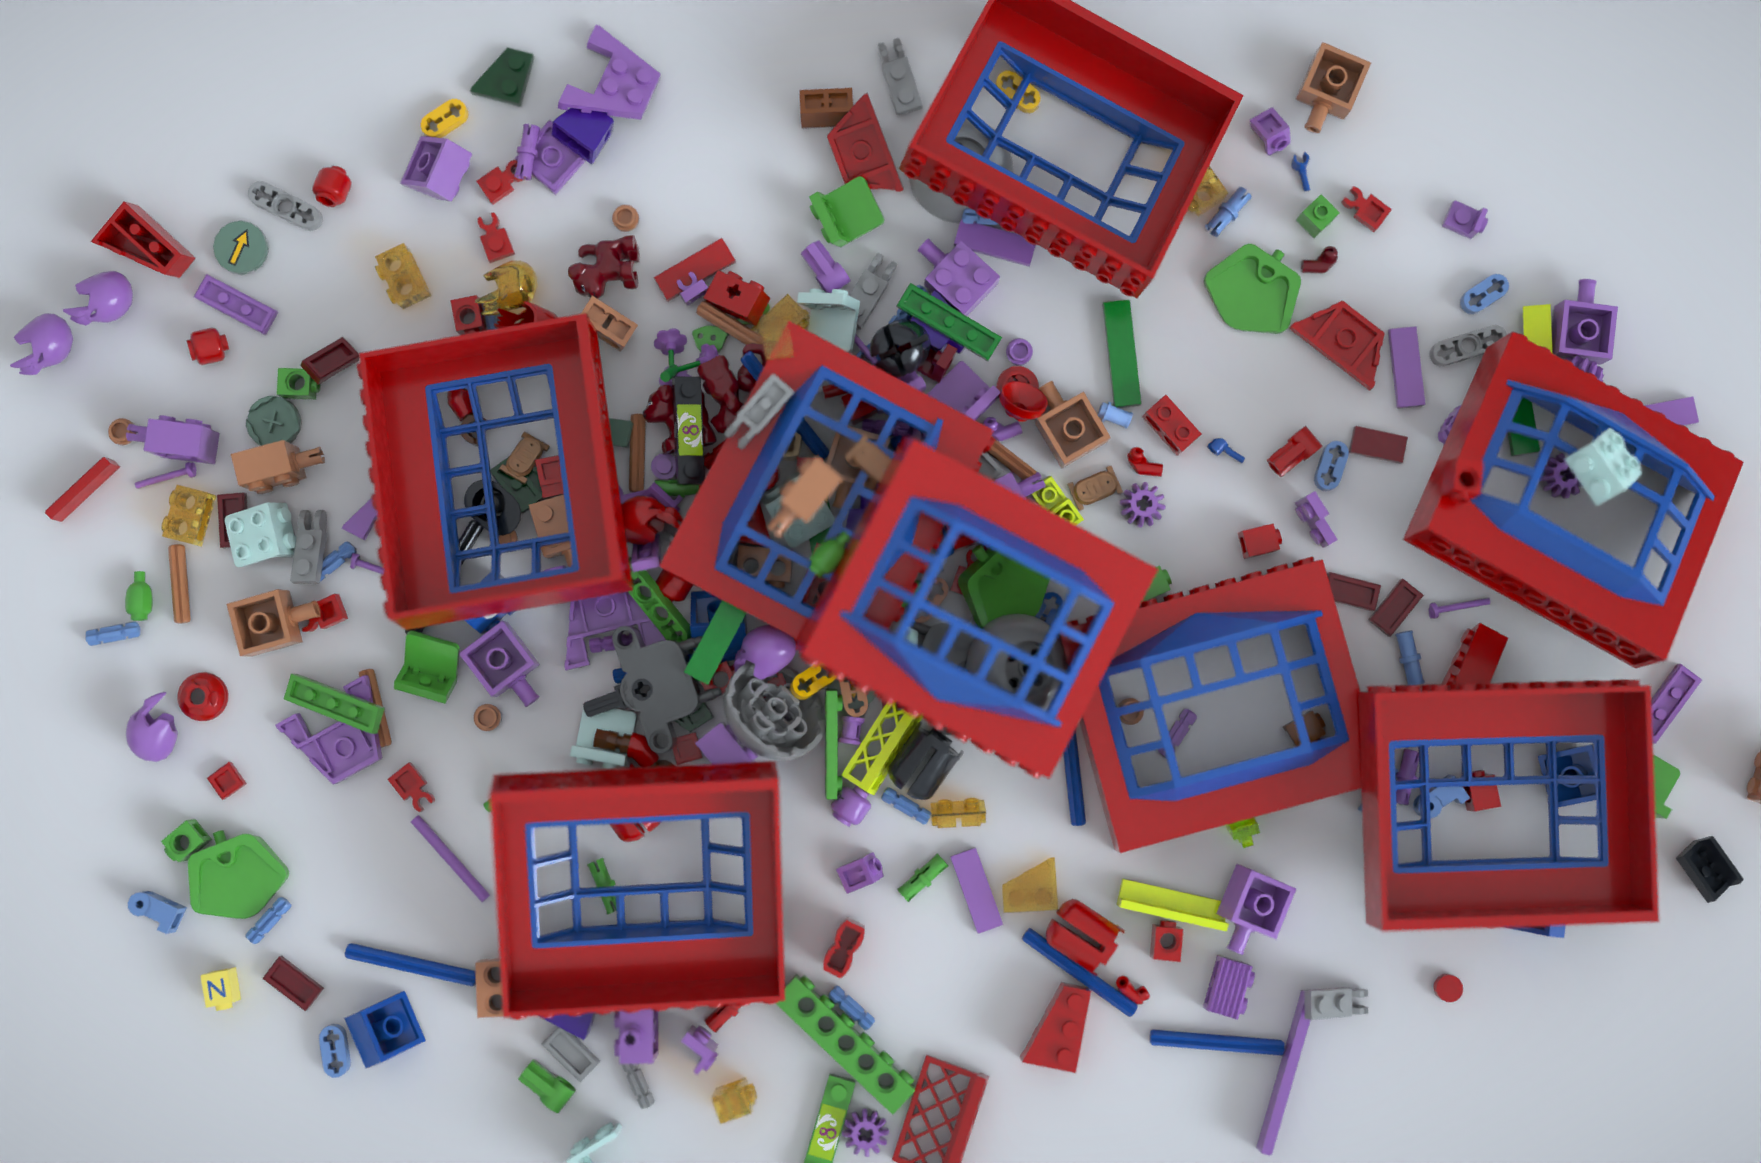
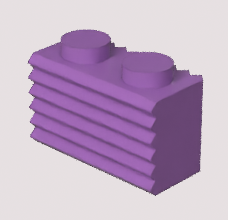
(1229, 987)

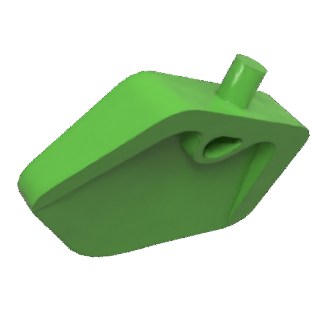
(1254, 290)
(1001, 586)
(234, 876)

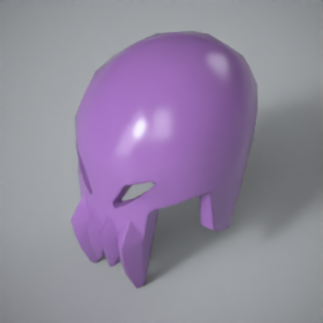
(109, 298)
(50, 343)
(767, 649)
(151, 737)

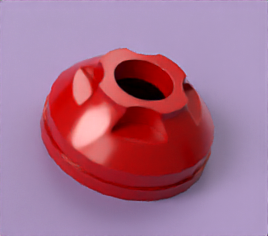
(1022, 401)
(215, 696)

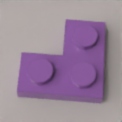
(1313, 512)

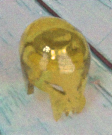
(515, 284)

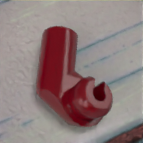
(1322, 263)

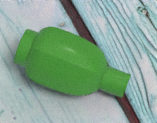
(829, 555)
(139, 598)

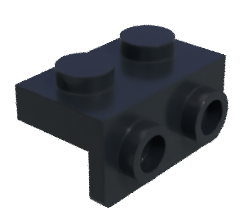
(1709, 868)

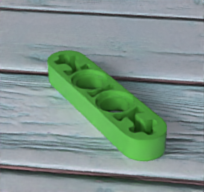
(657, 599)

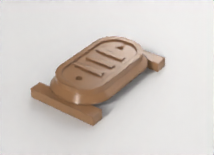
(524, 456)
(872, 462)
(1095, 488)

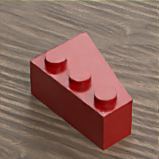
(142, 239)
(1476, 657)
(1060, 1032)

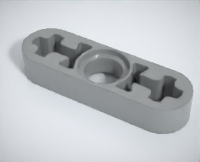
(288, 216)
(1448, 344)

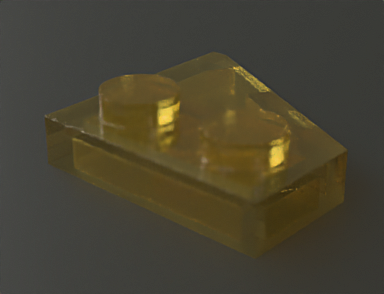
(1032, 890)

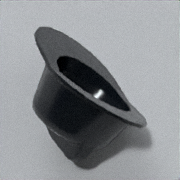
(506, 506)

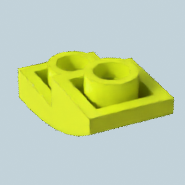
(1538, 325)
(1055, 501)

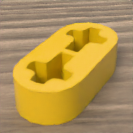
(1006, 75)
(441, 114)
(816, 686)

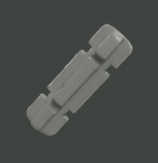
(638, 1085)

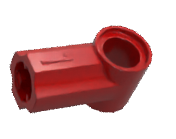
(1298, 448)

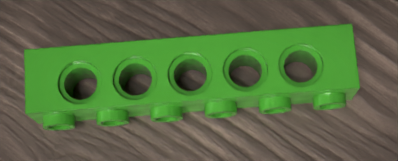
(890, 1096)

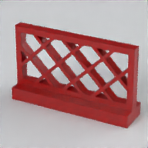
(965, 1118)

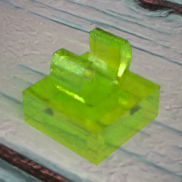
(1243, 831)

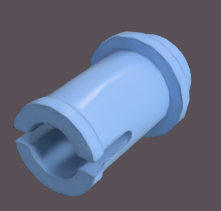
(1114, 415)

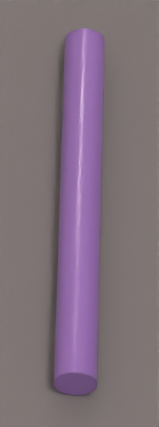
(450, 858)

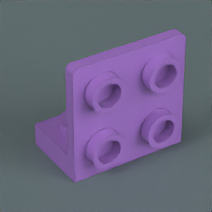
(965, 391)

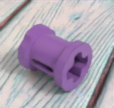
(851, 730)

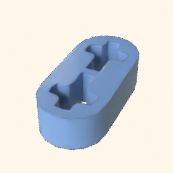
(1481, 289)
(1325, 463)
(328, 1051)

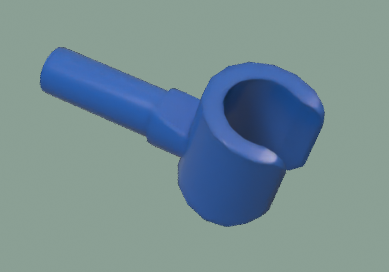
(1301, 168)
(1219, 445)

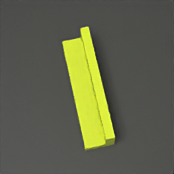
(879, 769)
(1170, 904)

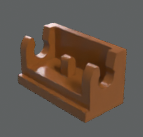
(824, 106)

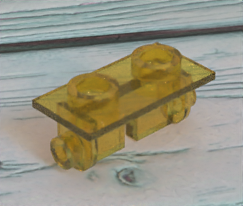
(945, 812)

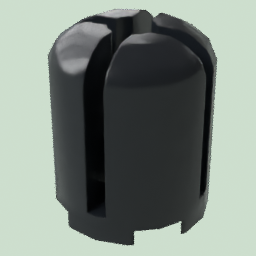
(898, 333)
(935, 769)

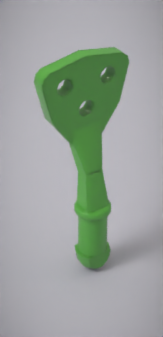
(721, 336)

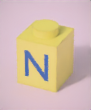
(220, 988)

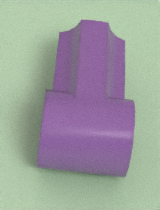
(827, 272)

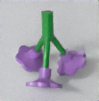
(673, 342)

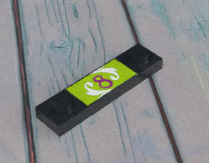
(688, 430)

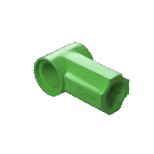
(552, 1089)

